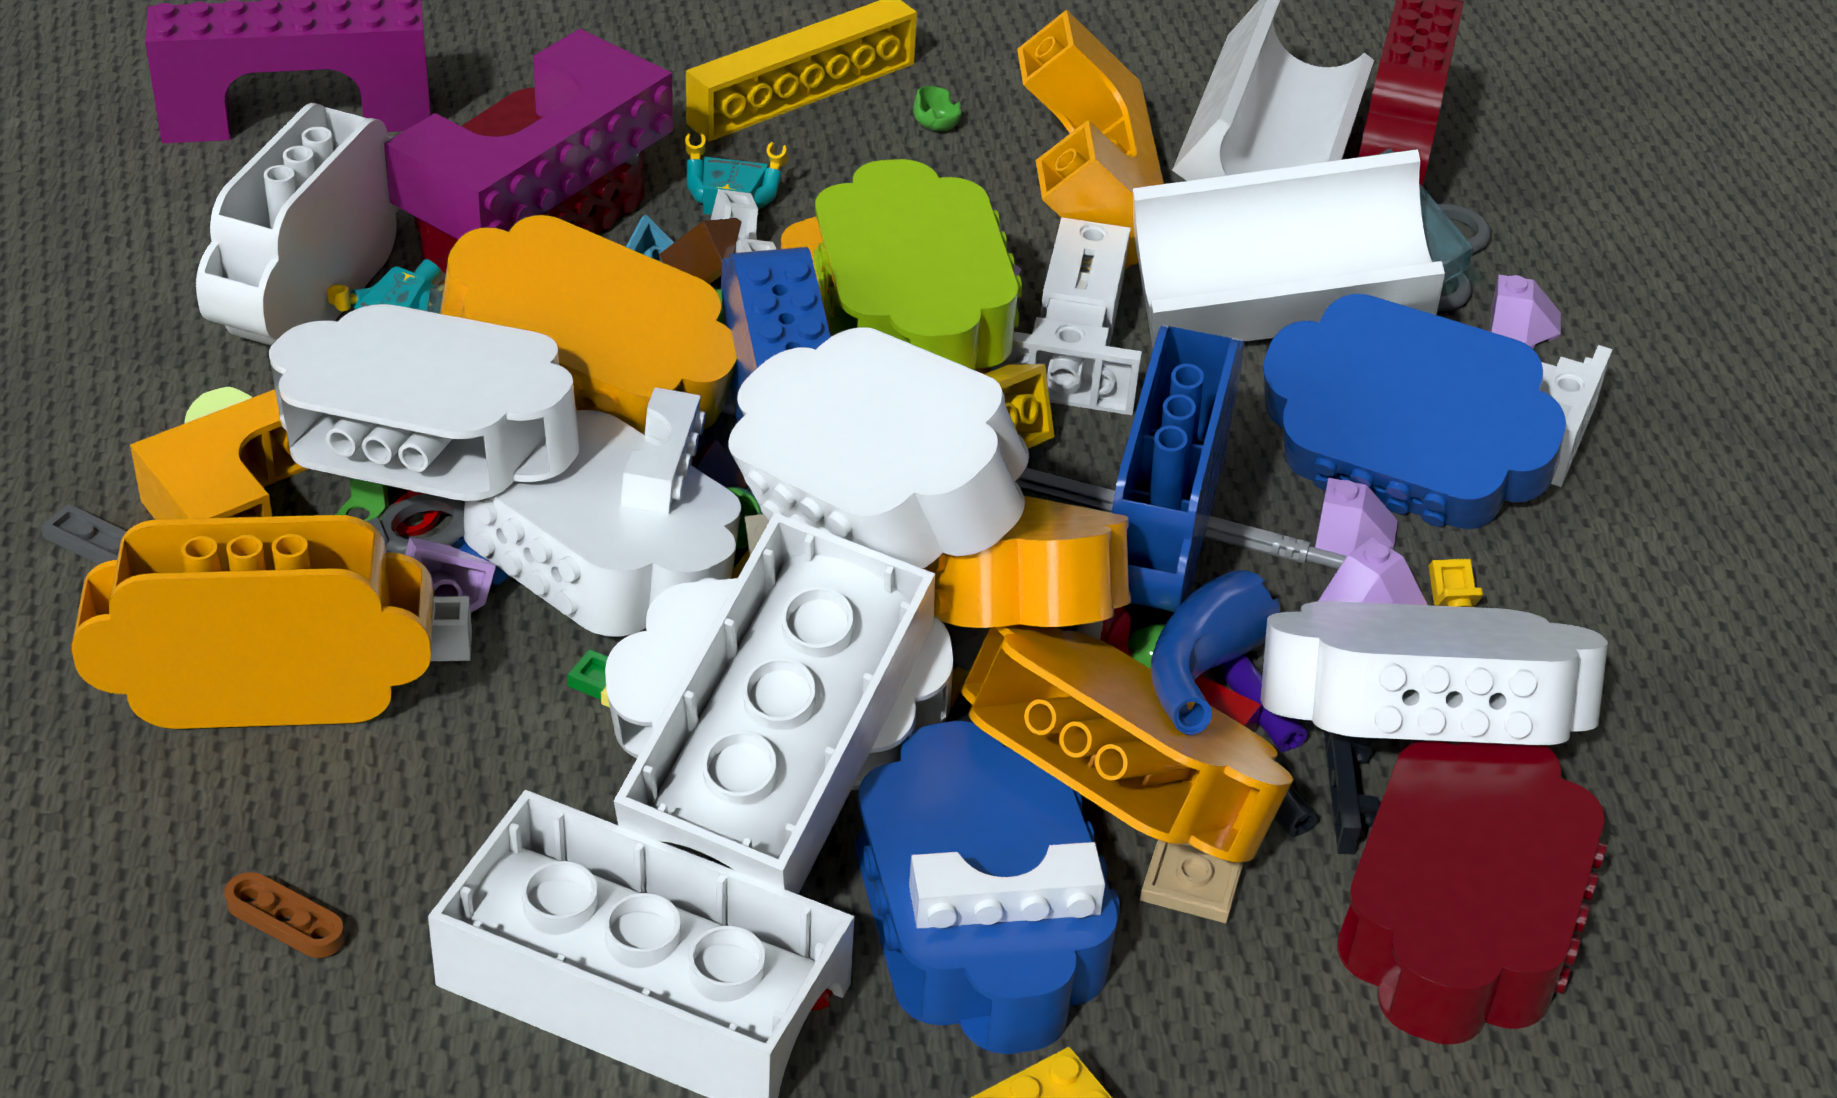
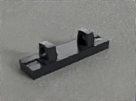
(1349, 809)

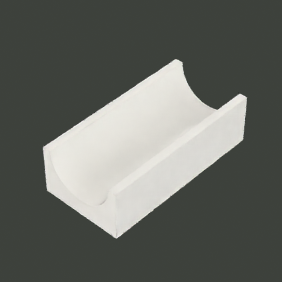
(1269, 106)
(1283, 245)
(781, 704)
(638, 949)

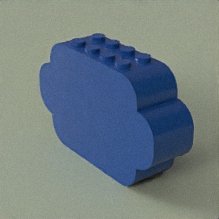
(770, 307)
(1414, 410)
(1176, 460)
(1000, 813)

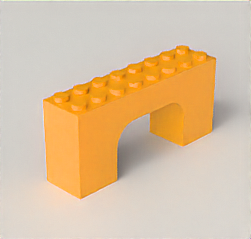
(1108, 122)
(216, 463)

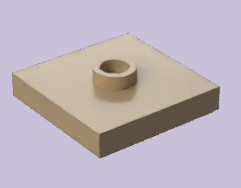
(1191, 881)

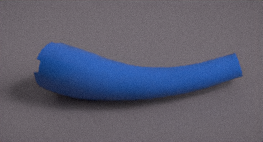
(1204, 633)

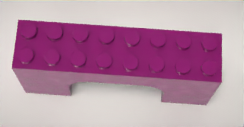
(205, 47)
(595, 112)

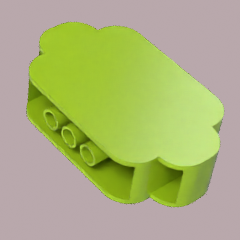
(918, 262)

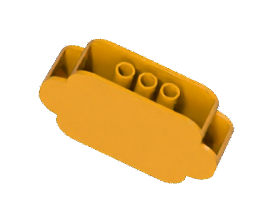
(611, 311)
(1046, 571)
(254, 621)
(1102, 731)

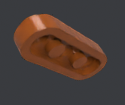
(276, 902)

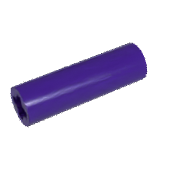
(1247, 681)

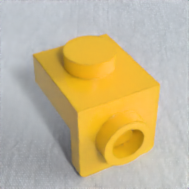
(1453, 583)

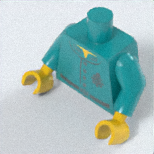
(712, 174)
(396, 288)

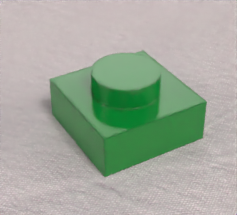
(589, 674)

